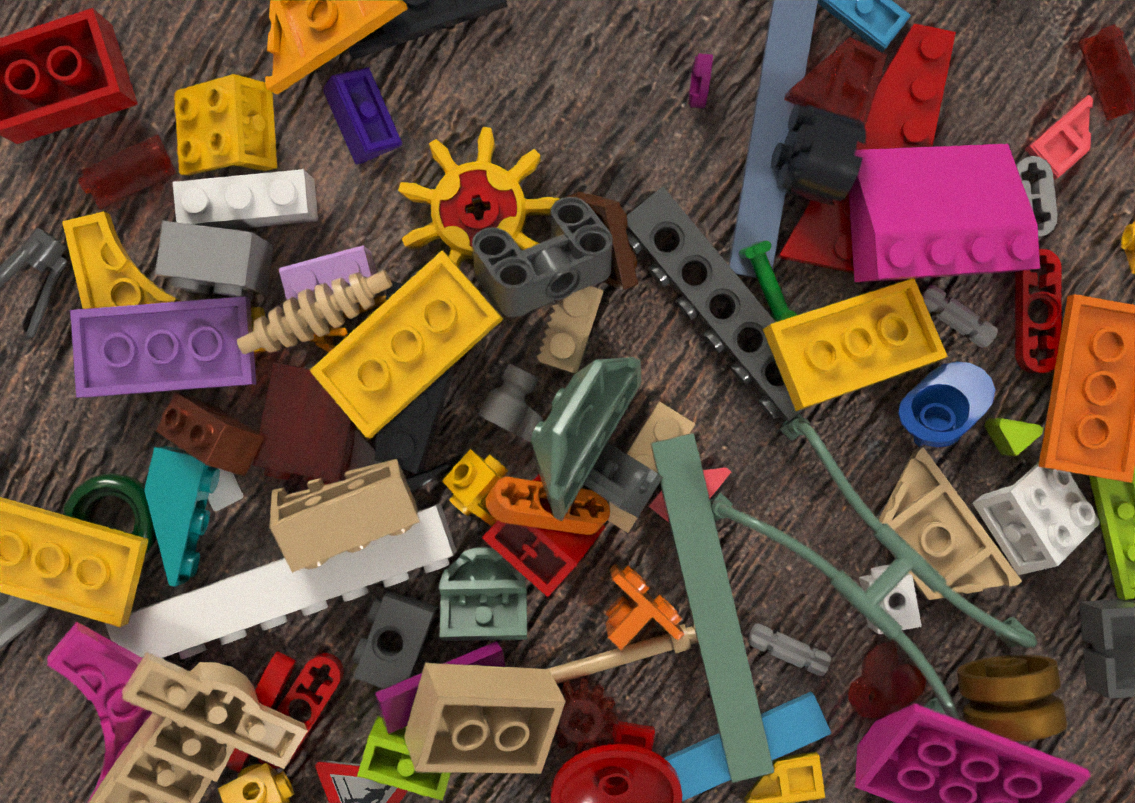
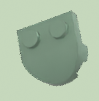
(482, 598)

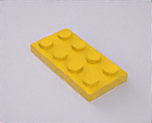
(854, 343)
(406, 344)
(69, 563)

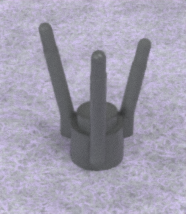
(38, 251)

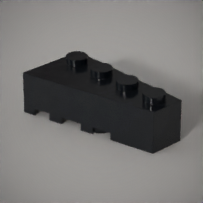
(413, 429)

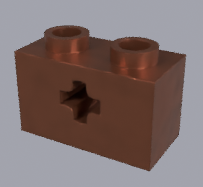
(209, 434)

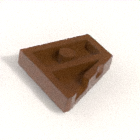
(615, 219)

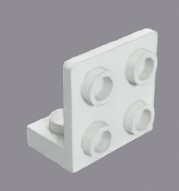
(1038, 518)

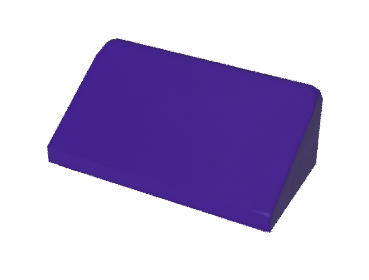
(361, 114)

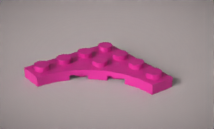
(101, 672)

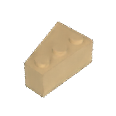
(342, 514)

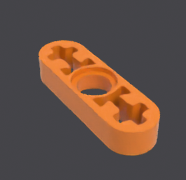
(532, 514)

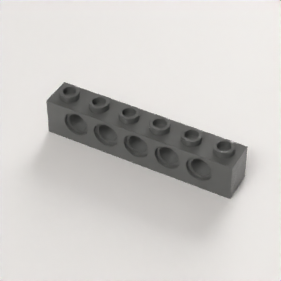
(663, 214)

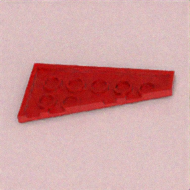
(900, 117)

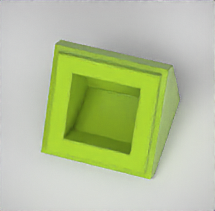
(1012, 436)

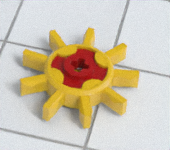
(472, 184)

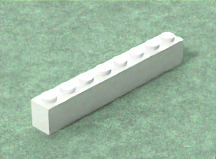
(273, 591)

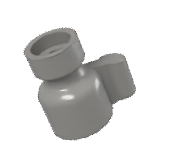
(507, 404)

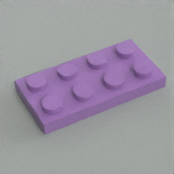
(161, 347)

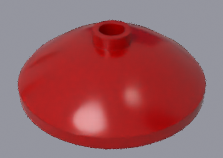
(616, 776)

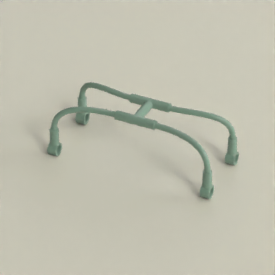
(906, 560)

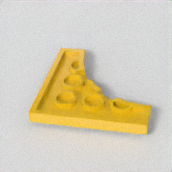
(105, 270)

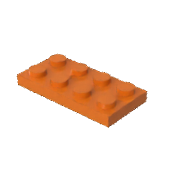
(1093, 392)

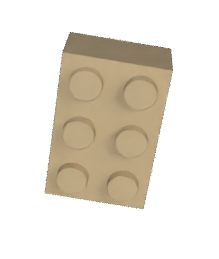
(483, 719)

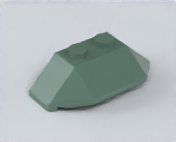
(581, 426)

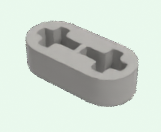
(1042, 192)

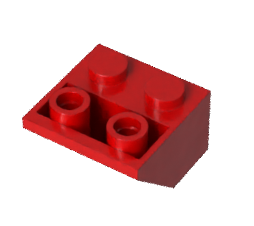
(540, 553)

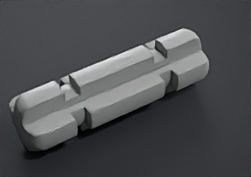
(959, 316)
(789, 649)

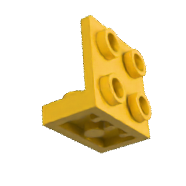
(225, 125)

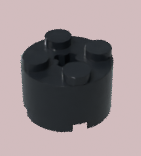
(819, 154)

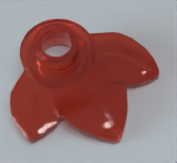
(893, 683)

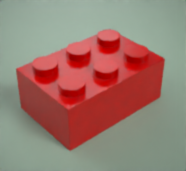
(61, 76)

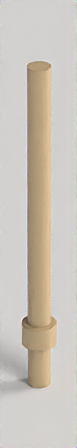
(620, 657)

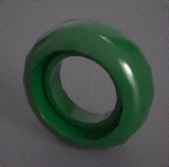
(123, 486)

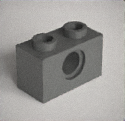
(407, 617)

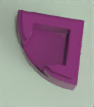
(700, 80)

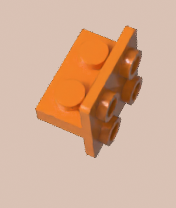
(631, 614)

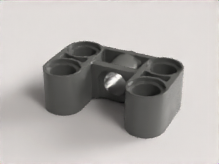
(549, 271)

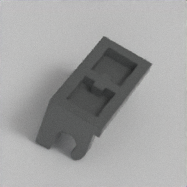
(622, 480)

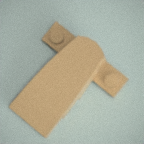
(193, 732)

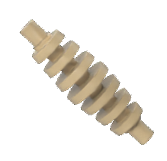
(314, 312)

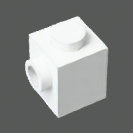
(899, 603)

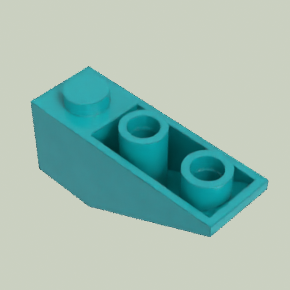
(177, 502)

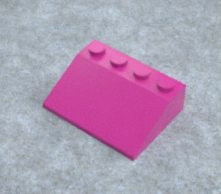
(940, 213)
(942, 760)

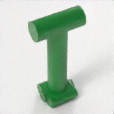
(757, 255)

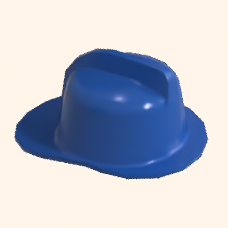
(946, 404)

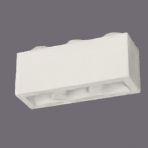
(247, 200)

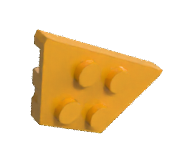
(315, 31)

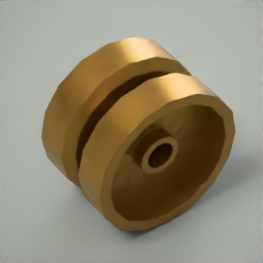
(1013, 696)

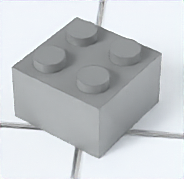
(214, 258)

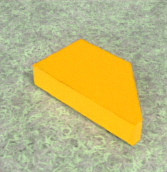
(795, 780)

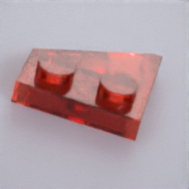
(842, 81)

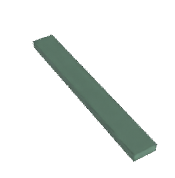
(712, 607)

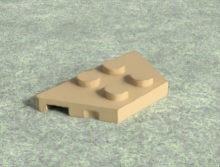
(944, 530)

